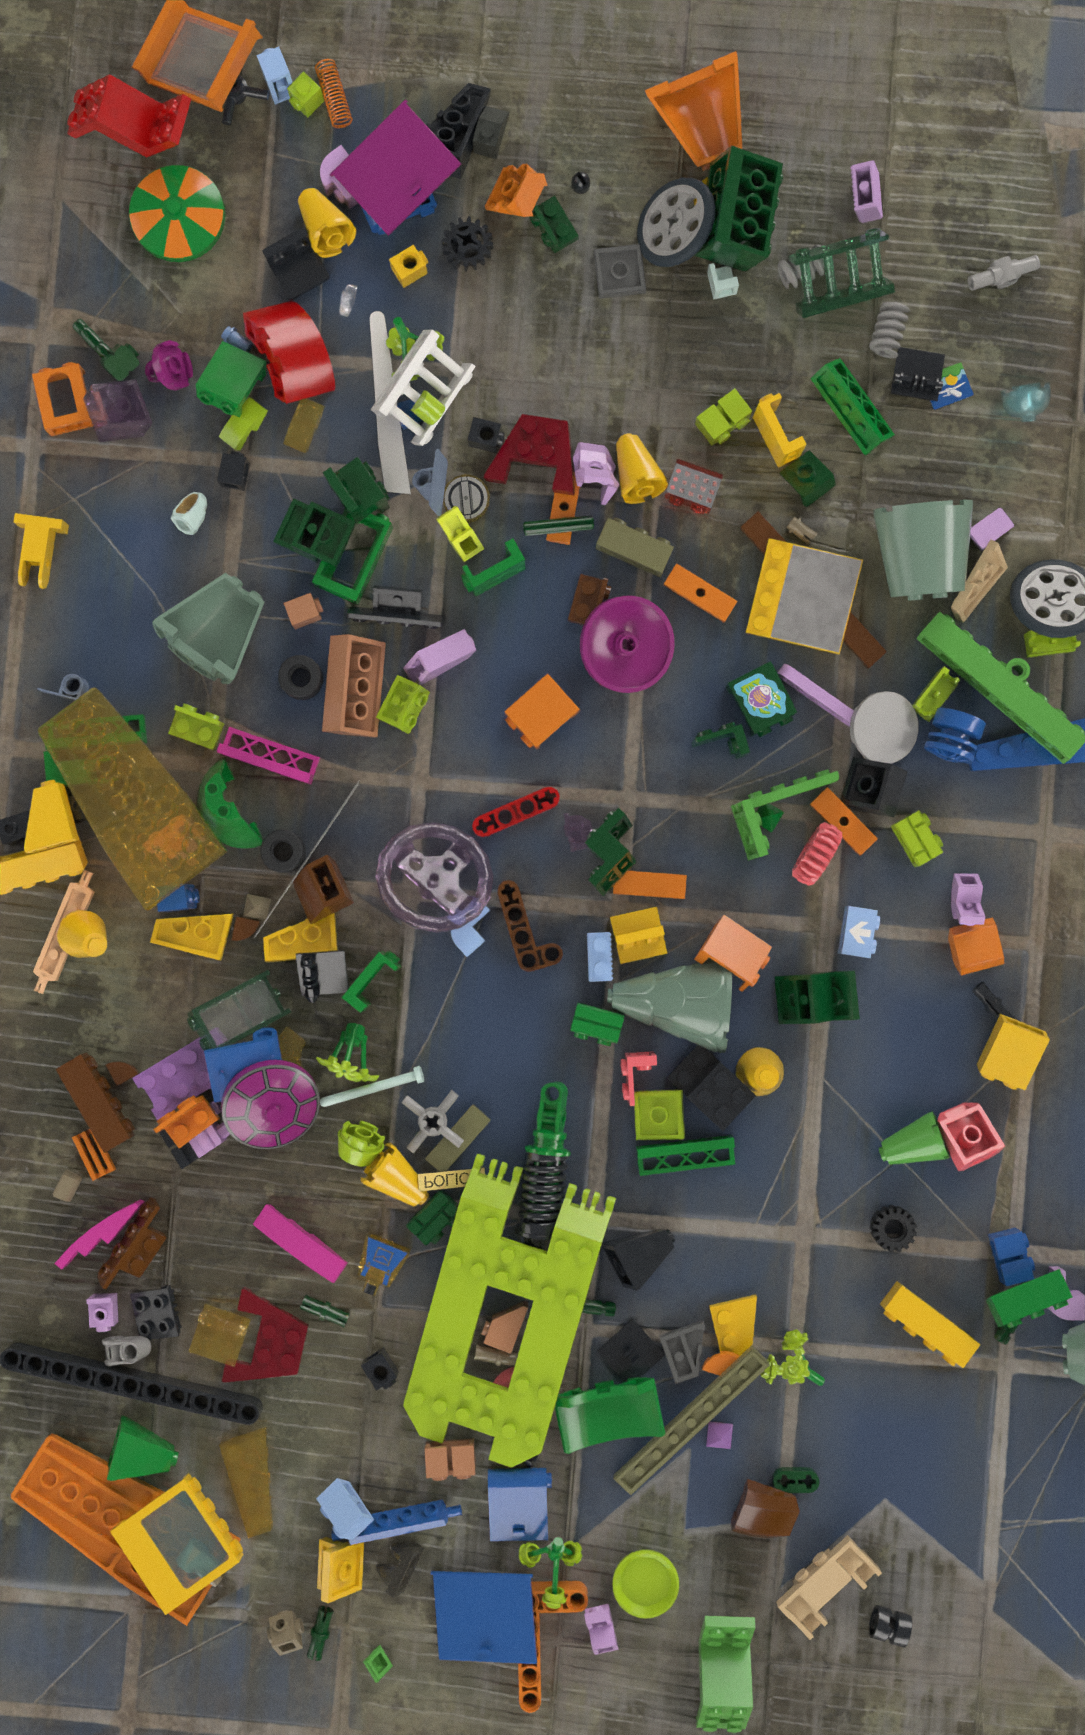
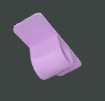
(990, 528)

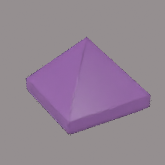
(719, 1435)

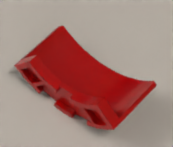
(294, 349)

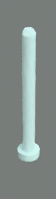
(374, 1087)

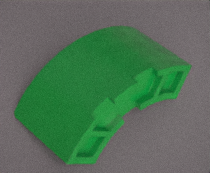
(608, 1413)

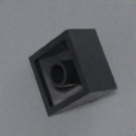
(874, 786)

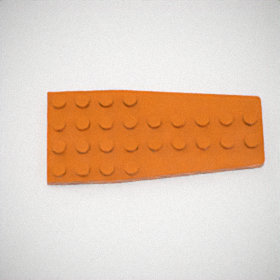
(75, 1500)

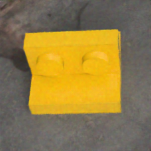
(638, 935)
(339, 1569)

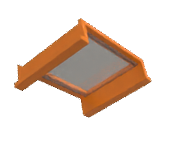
(195, 53)

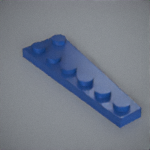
(1019, 752)

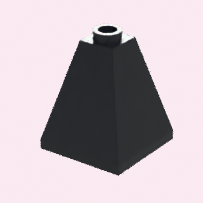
(638, 1255)

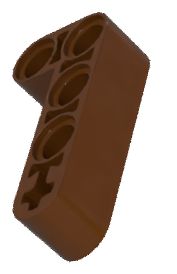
(523, 924)

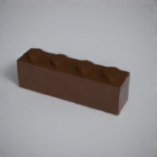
(95, 1101)

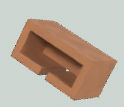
(450, 1458)

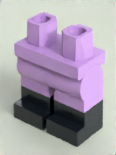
(200, 1144)

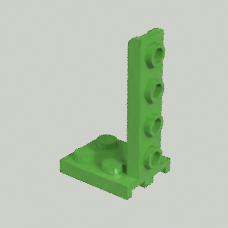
(749, 821)

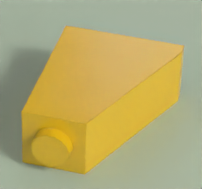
(49, 819)

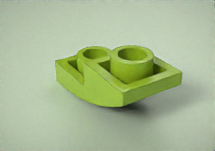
(239, 428)

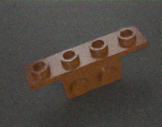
(136, 1247)

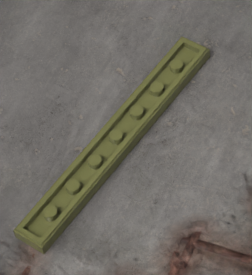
(691, 1420)

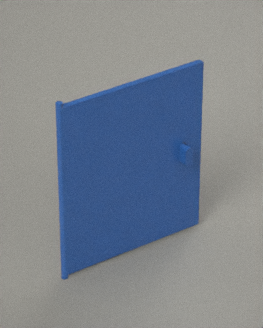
(485, 1617)

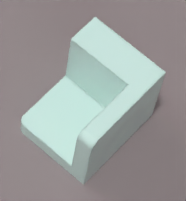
(722, 281)

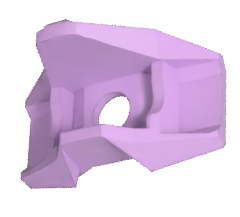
(598, 456)

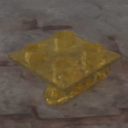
(219, 1335)

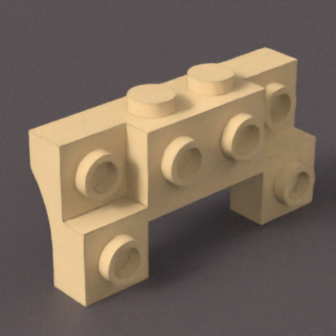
(822, 1581)

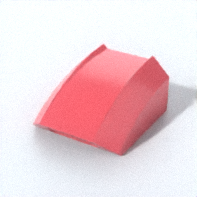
(969, 1135)

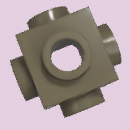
(285, 1632)

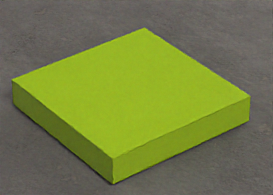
(659, 1115)

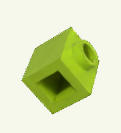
(305, 94)

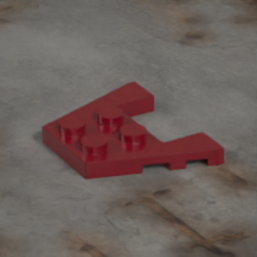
(540, 443)
(278, 1342)

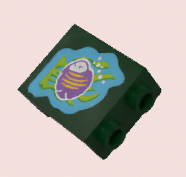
(762, 699)

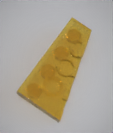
(249, 1475)

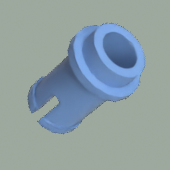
(232, 337)

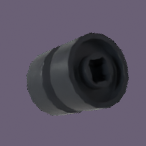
(890, 1626)

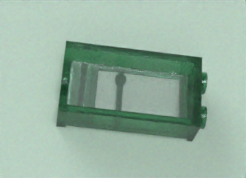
(237, 1013)

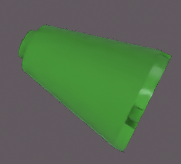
(915, 1143)

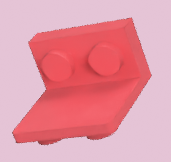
(642, 1061)

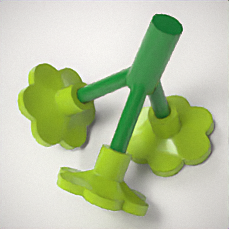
(401, 341)

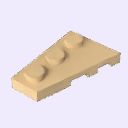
(980, 581)

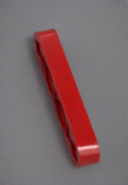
(517, 815)

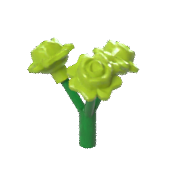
(795, 1367)

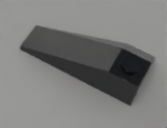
(458, 123)

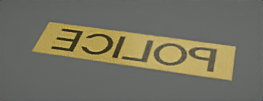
(444, 1180)

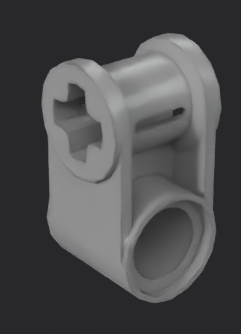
(122, 1351)

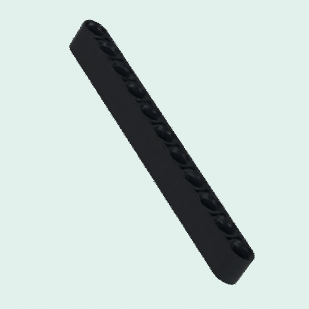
(121, 1388)

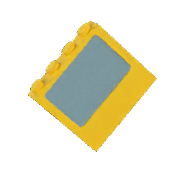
(178, 1544)

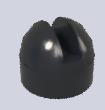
(577, 185)

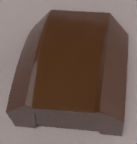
(765, 1511)

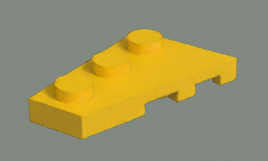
(195, 935)
(301, 939)
(734, 1323)

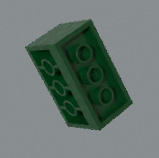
(745, 206)

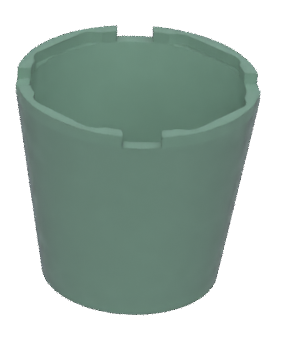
(925, 547)

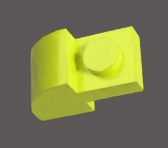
(460, 534)

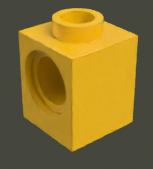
(405, 275)

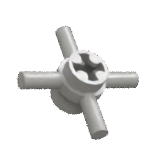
(425, 1129)

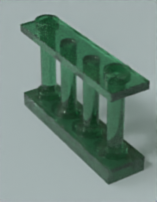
(856, 291)

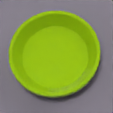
(645, 1583)

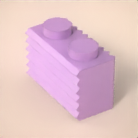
(866, 191)

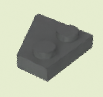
(684, 1350)

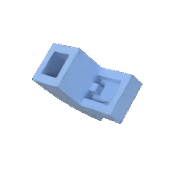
(467, 937)

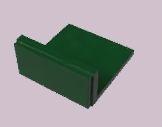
(809, 477)

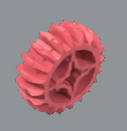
(817, 854)

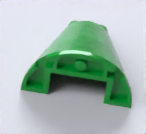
(223, 815)

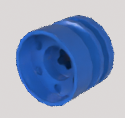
(953, 740)

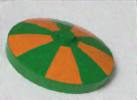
(177, 213)

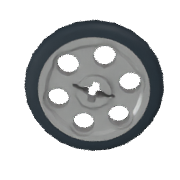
(691, 241)
(1026, 608)

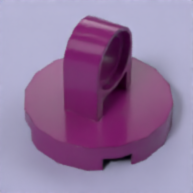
(170, 366)

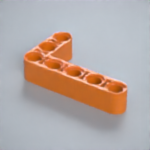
(532, 1682)

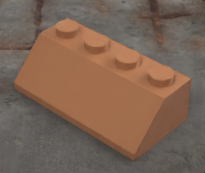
(353, 686)

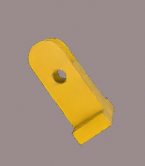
(38, 545)

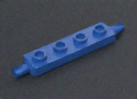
(405, 1521)

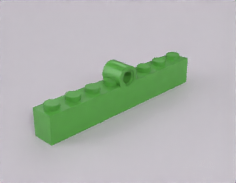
(1002, 687)

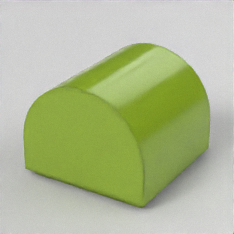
(428, 408)

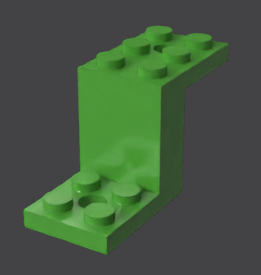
(725, 1673)

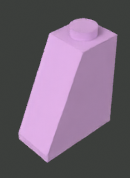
(439, 657)

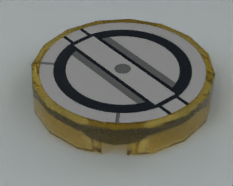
(468, 495)

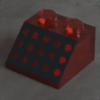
(693, 487)

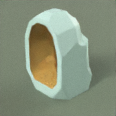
(190, 513)

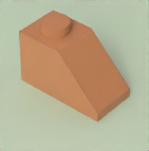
(505, 1327)

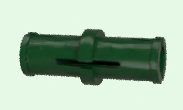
(324, 1311)
(320, 1633)

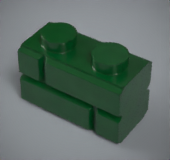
(120, 361)
(433, 1218)

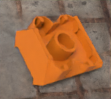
(516, 191)
(975, 947)

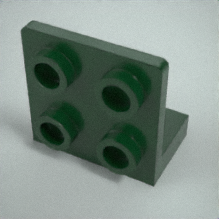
(737, 743)

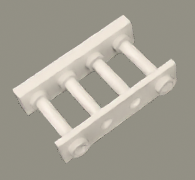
(411, 366)

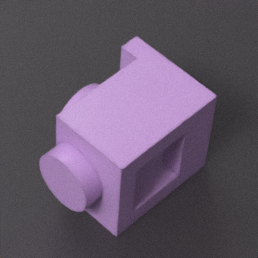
(108, 1305)

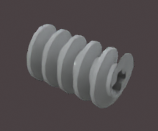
(790, 273)
(887, 329)

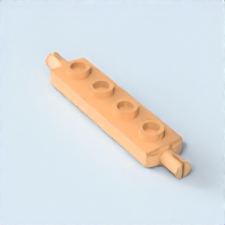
(52, 955)

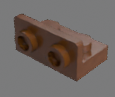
(587, 597)

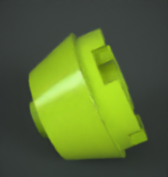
(359, 1143)

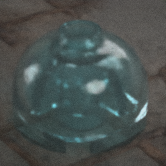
(1026, 400)

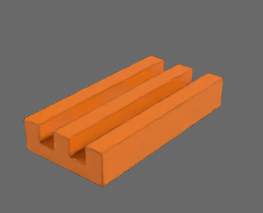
(86, 1159)

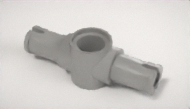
(1003, 272)

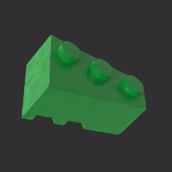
(1029, 1299)

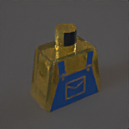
(380, 1262)

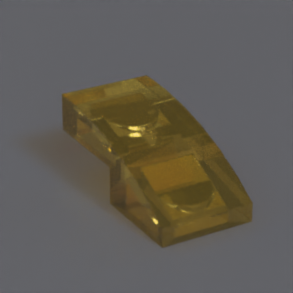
(303, 425)

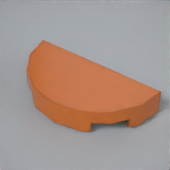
(719, 1362)

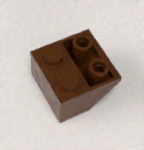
(322, 889)

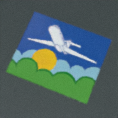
(954, 386)

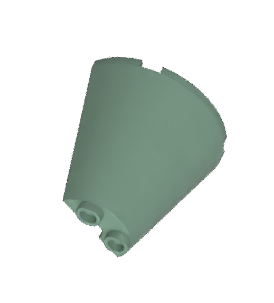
(212, 627)

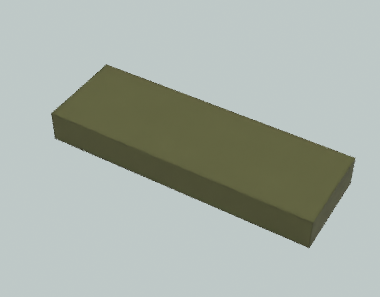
(467, 1128)

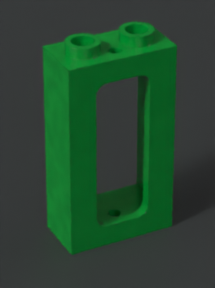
(325, 571)

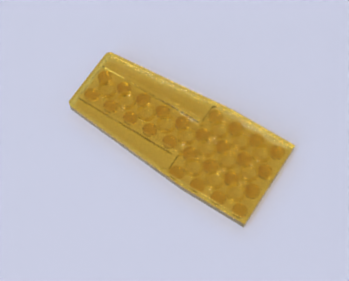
(129, 799)

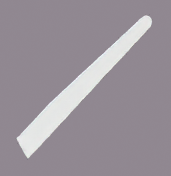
(388, 427)
(309, 855)

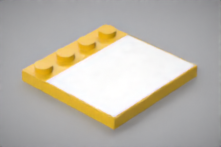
(804, 596)

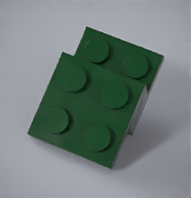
(357, 489)
(314, 532)
(606, 847)
(817, 997)

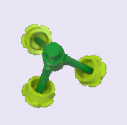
(568, 1552)

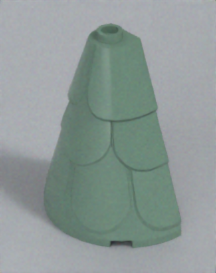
(682, 1001)

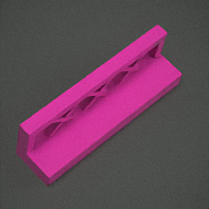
(273, 766)

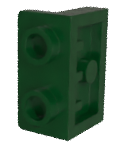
(554, 225)

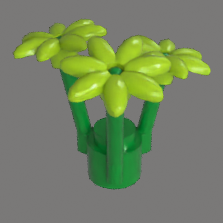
(352, 1037)

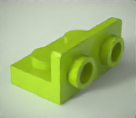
(403, 704)
(195, 727)

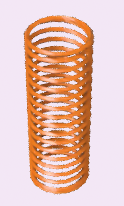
(328, 94)

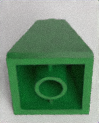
(138, 1452)

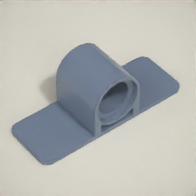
(431, 482)
(65, 688)

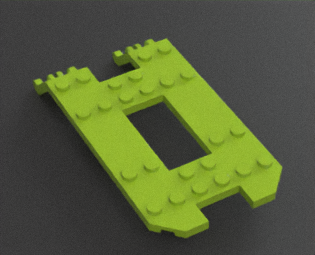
(551, 1278)

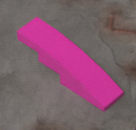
(105, 1230)
(300, 1243)

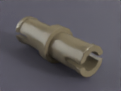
(495, 1356)

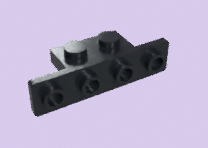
(397, 606)

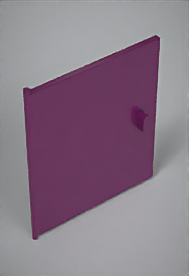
(394, 166)

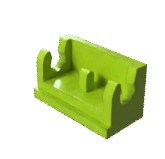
(1041, 645)
(935, 694)

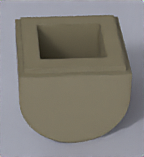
(67, 1186)

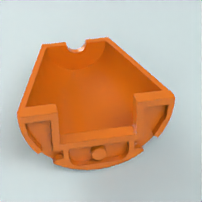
(703, 109)

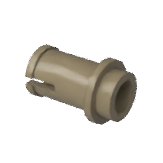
(801, 530)

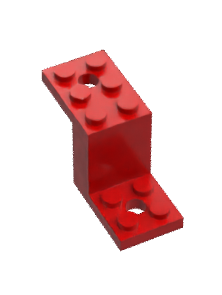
(128, 116)

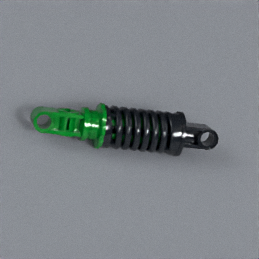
(547, 1168)

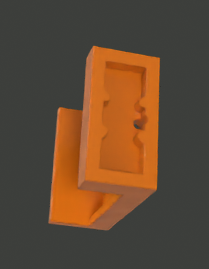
(69, 422)

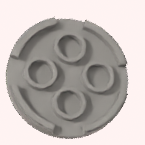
(884, 727)

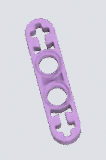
(815, 694)

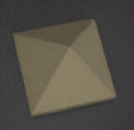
(256, 908)

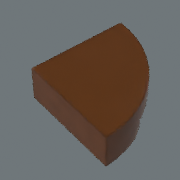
(244, 928)
(121, 1071)

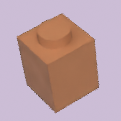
(303, 610)

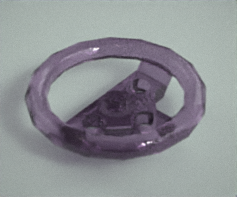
(433, 878)

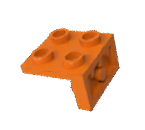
(188, 1122)

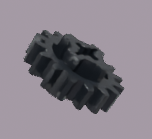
(463, 234)

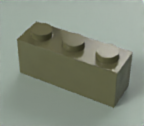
(634, 546)

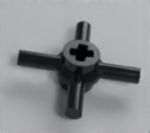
(238, 95)

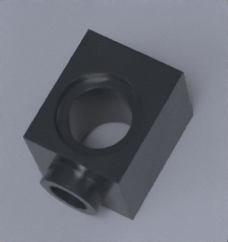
(480, 426)
(233, 471)
(380, 1358)

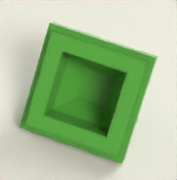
(377, 1663)

